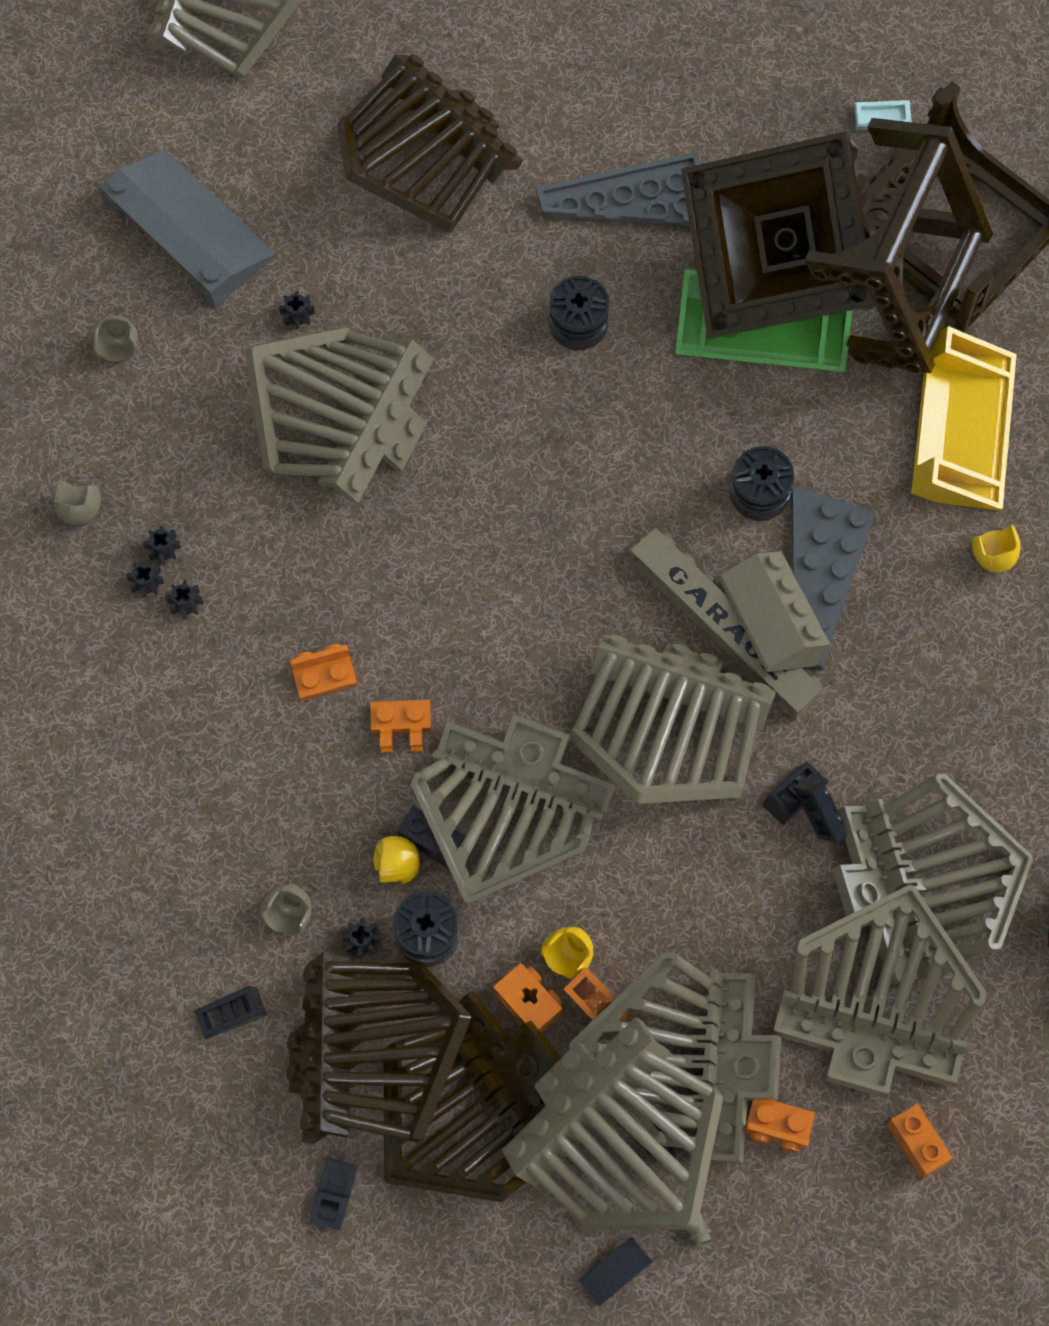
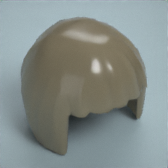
(115, 338)
(76, 503)
(286, 909)

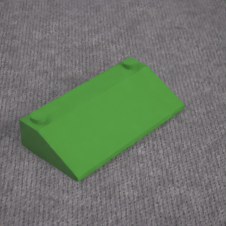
(803, 344)

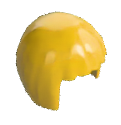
(997, 549)
(396, 859)
(568, 951)

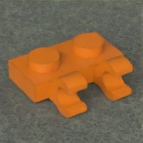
(400, 717)

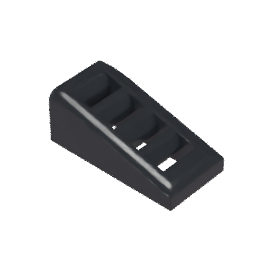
(779, 803)
(254, 999)

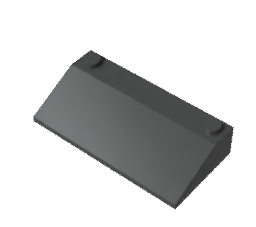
(187, 224)

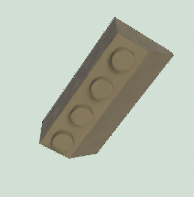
(775, 612)

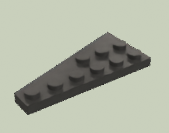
(631, 194)
(826, 552)

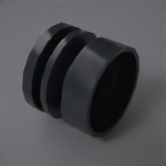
(576, 326)
(757, 497)
(435, 943)

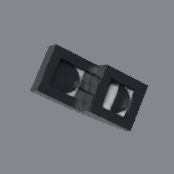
(333, 1193)
(615, 1271)

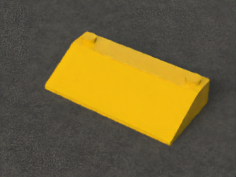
(964, 423)

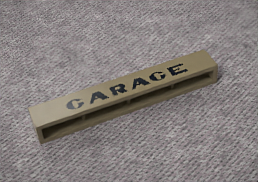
(713, 613)

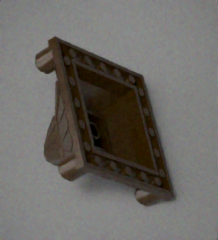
(758, 221)

